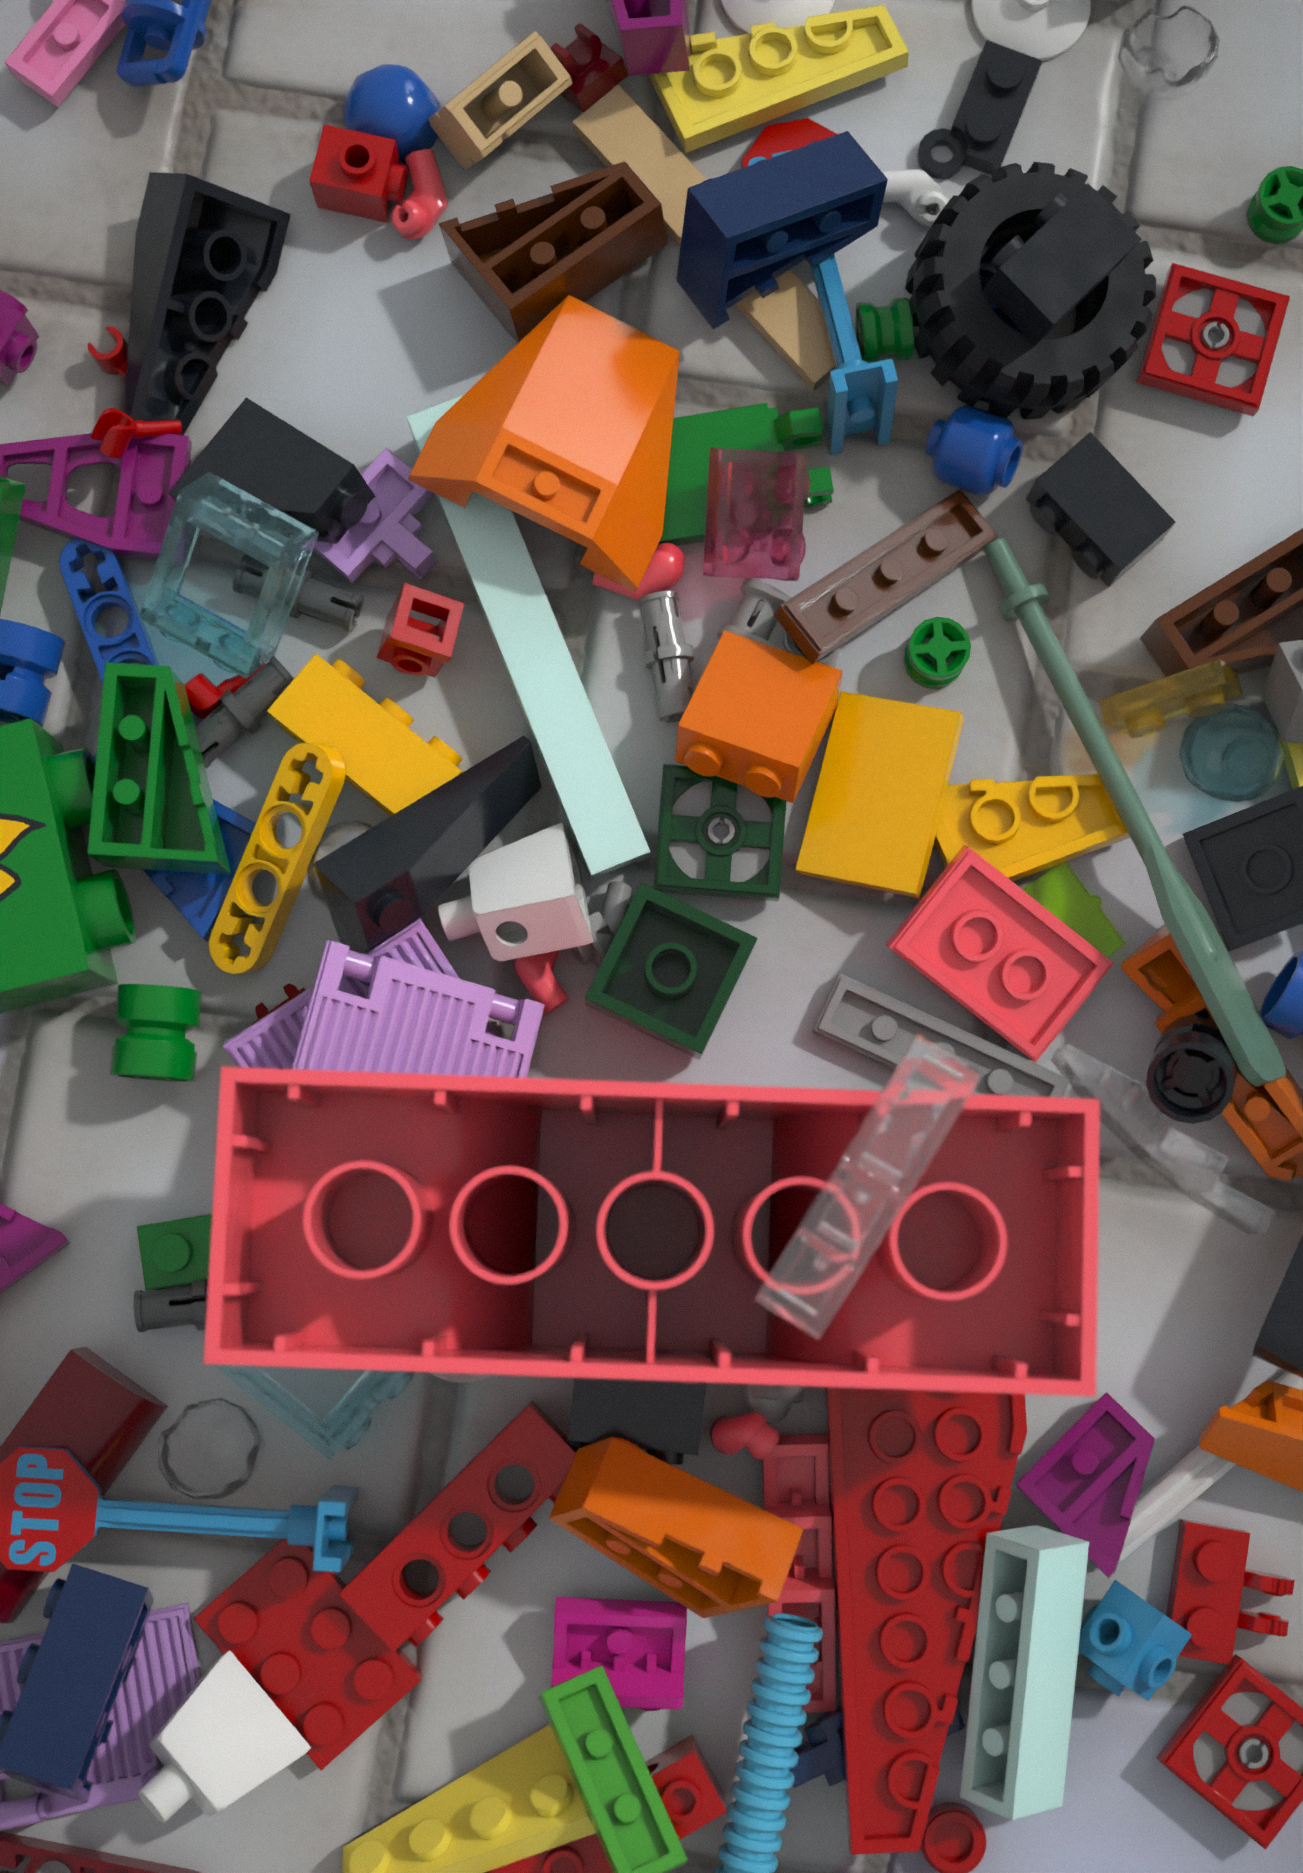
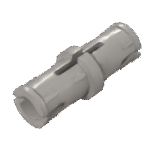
(667, 653)

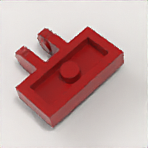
(1209, 1590)

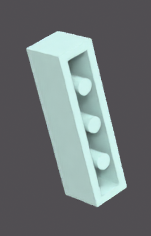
(1024, 1671)

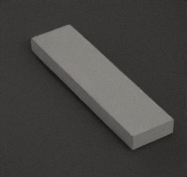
(887, 1027)

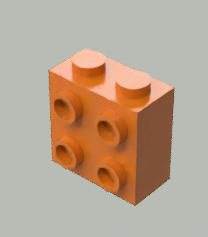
(757, 716)

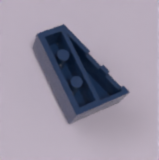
(772, 217)
(73, 1681)

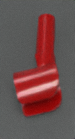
(116, 360)
(118, 429)
(204, 695)

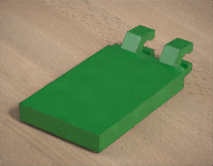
(735, 428)

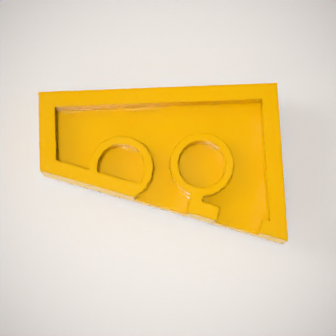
(1028, 823)

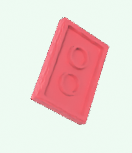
(999, 953)

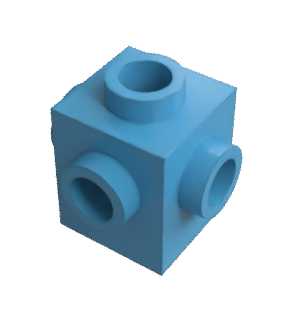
(1130, 1643)

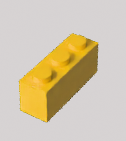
(374, 739)

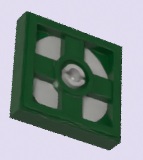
(717, 838)

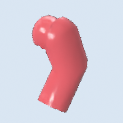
(427, 199)
(661, 574)
(539, 980)
(746, 1431)

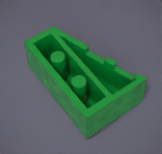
(151, 778)

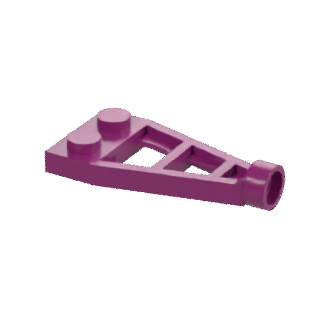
(143, 501)

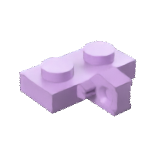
(387, 526)

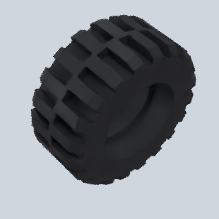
(981, 350)

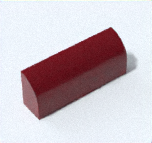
(97, 1418)

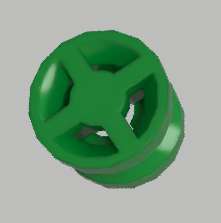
(1278, 189)
(885, 330)
(937, 639)

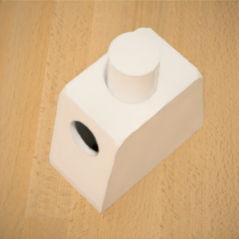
(523, 899)
(219, 1743)

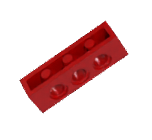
(380, 1589)
(688, 1794)

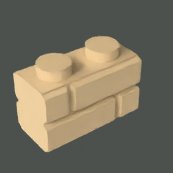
(500, 100)

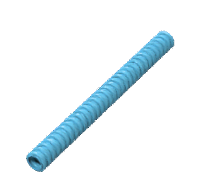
(769, 1745)

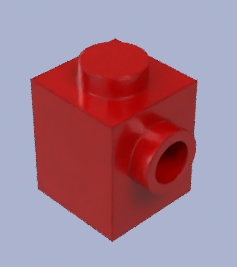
(357, 173)

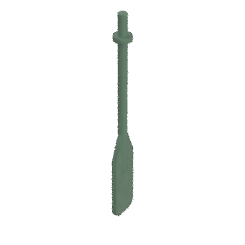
(1179, 906)

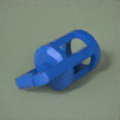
(166, 28)

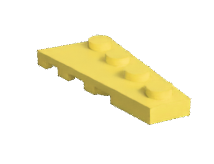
(776, 71)
(483, 1819)

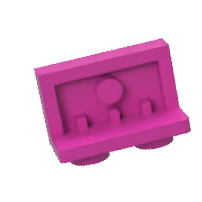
(633, 1641)

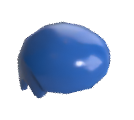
(392, 105)

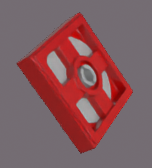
(1213, 339)
(1242, 1751)

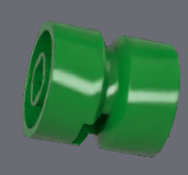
(156, 1032)

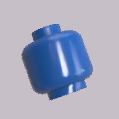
(974, 450)

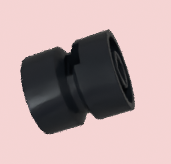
(1188, 1082)

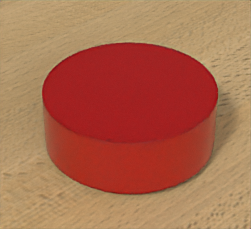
(953, 1839)

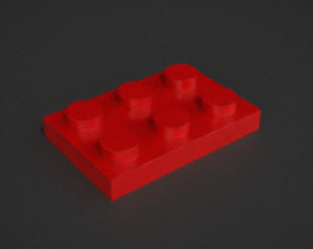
(308, 1649)

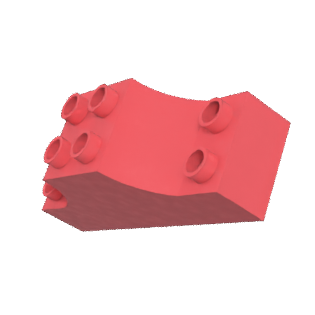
(634, 1233)

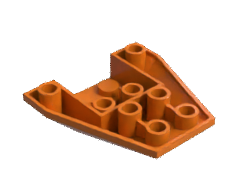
(569, 437)

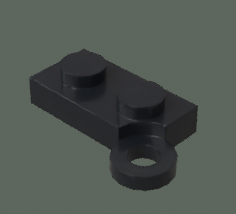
(986, 114)

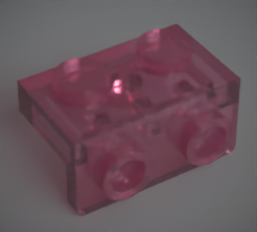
(755, 514)

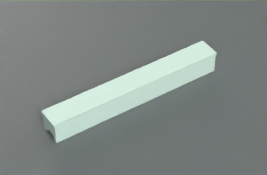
(542, 674)

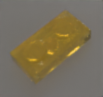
(1194, 691)

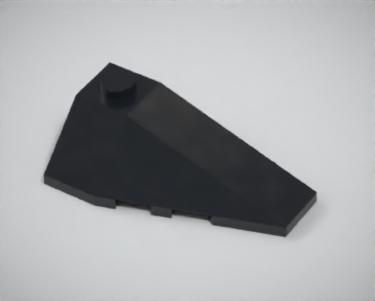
(194, 279)
(416, 854)

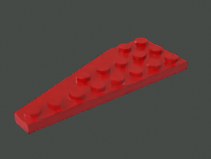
(911, 1512)

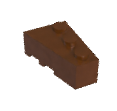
(557, 245)
(1237, 616)

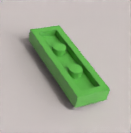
(612, 1775)

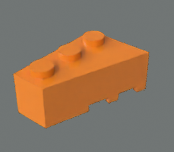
(675, 1529)

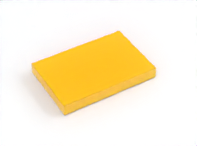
(880, 794)

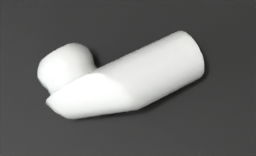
(916, 194)

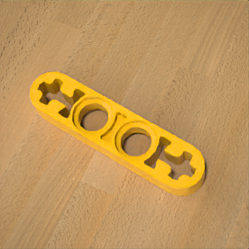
(268, 854)

